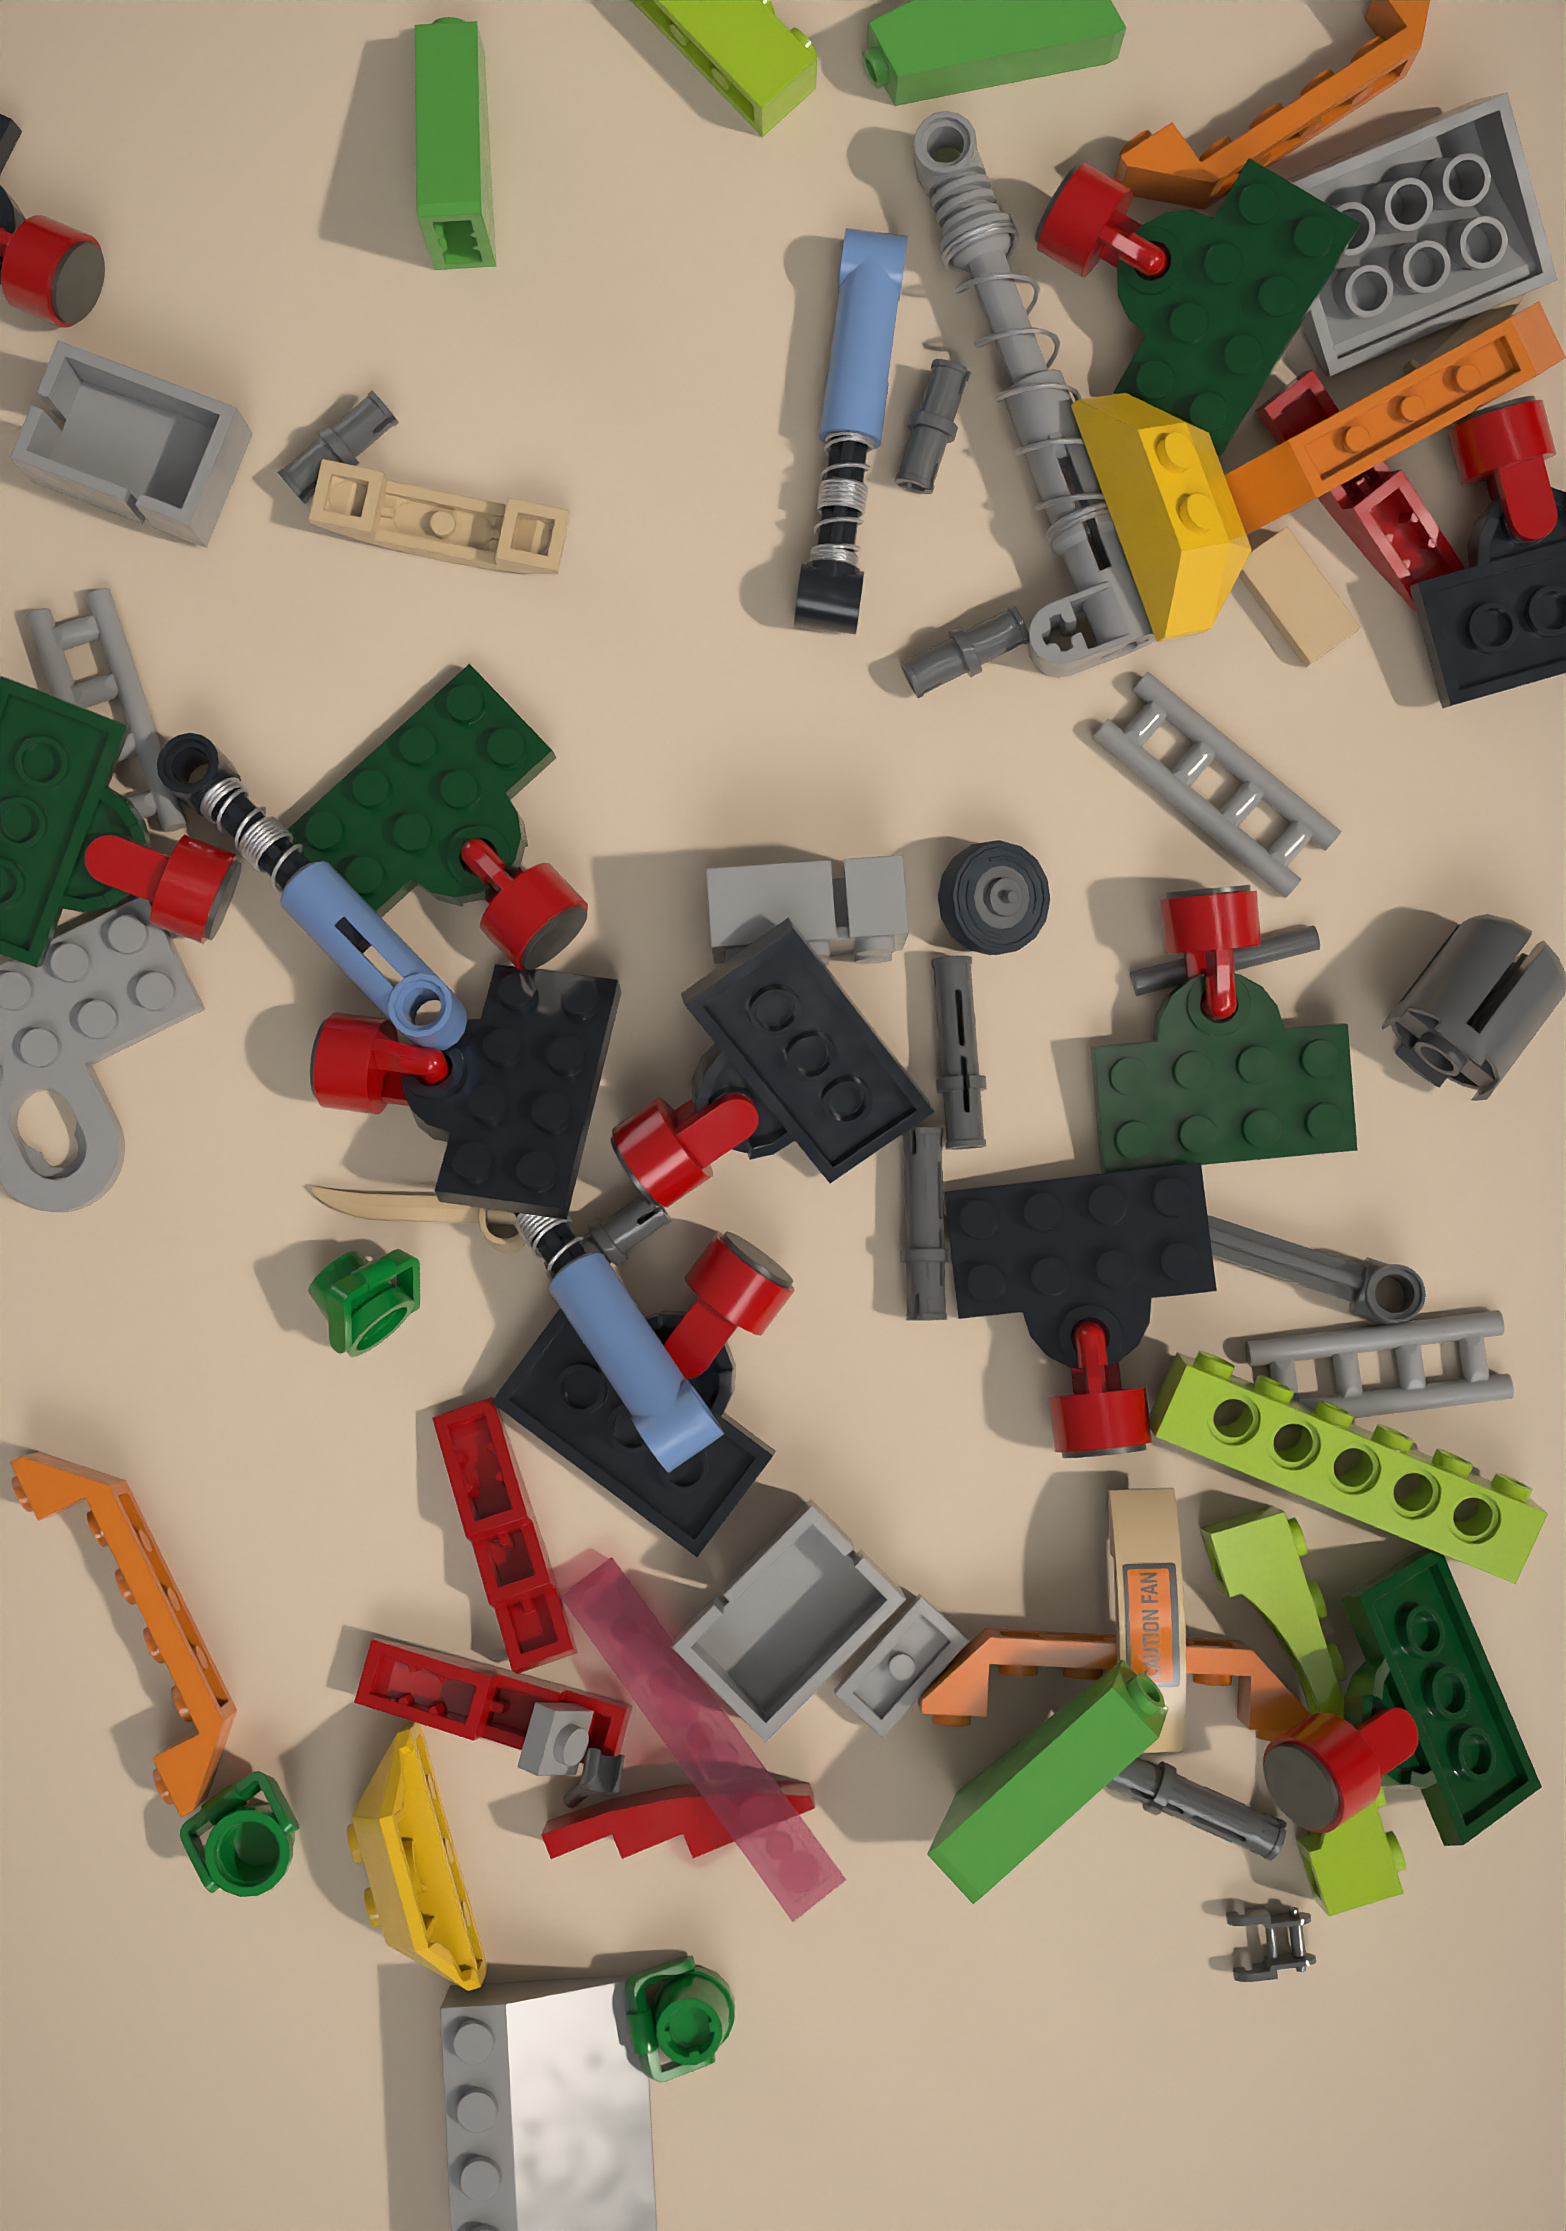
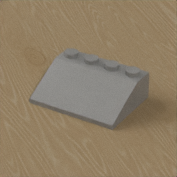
(1439, 236)
(546, 2108)

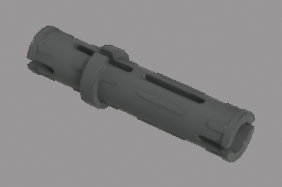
(958, 1053)
(924, 1234)
(1165, 1791)

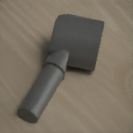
(599, 1775)

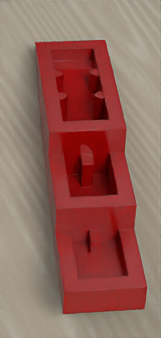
(1374, 508)
(504, 1535)
(475, 1697)
(653, 1818)

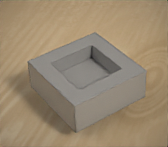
(555, 1739)

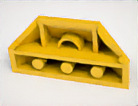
(1166, 509)
(414, 1865)

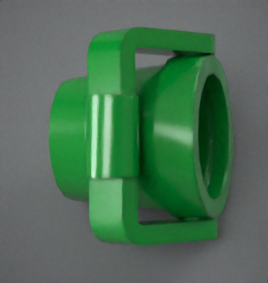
(363, 1301)
(248, 1845)
(686, 2018)

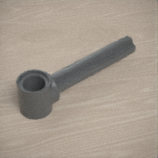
(1318, 1270)

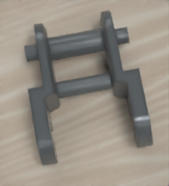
(1268, 1969)

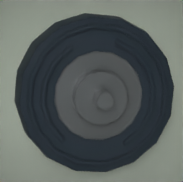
(994, 897)

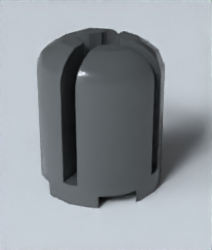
(1477, 1004)

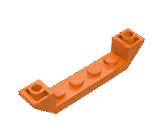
(1168, 170)
(1394, 418)
(963, 1684)
(190, 1764)

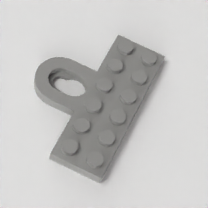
(86, 1002)

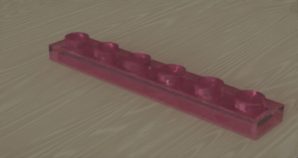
(703, 1740)

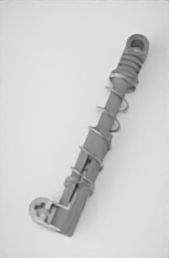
(1040, 407)

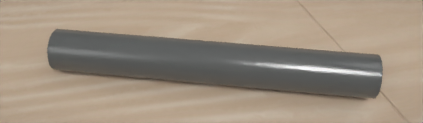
(1270, 950)

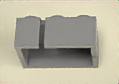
(132, 444)
(836, 916)
(788, 1620)

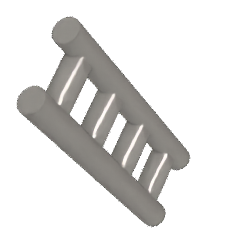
(121, 682)
(1256, 785)
(1406, 1339)

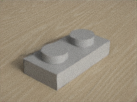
(901, 1665)

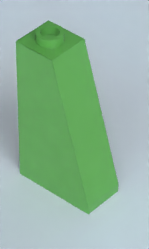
(978, 44)
(453, 145)
(1046, 1779)

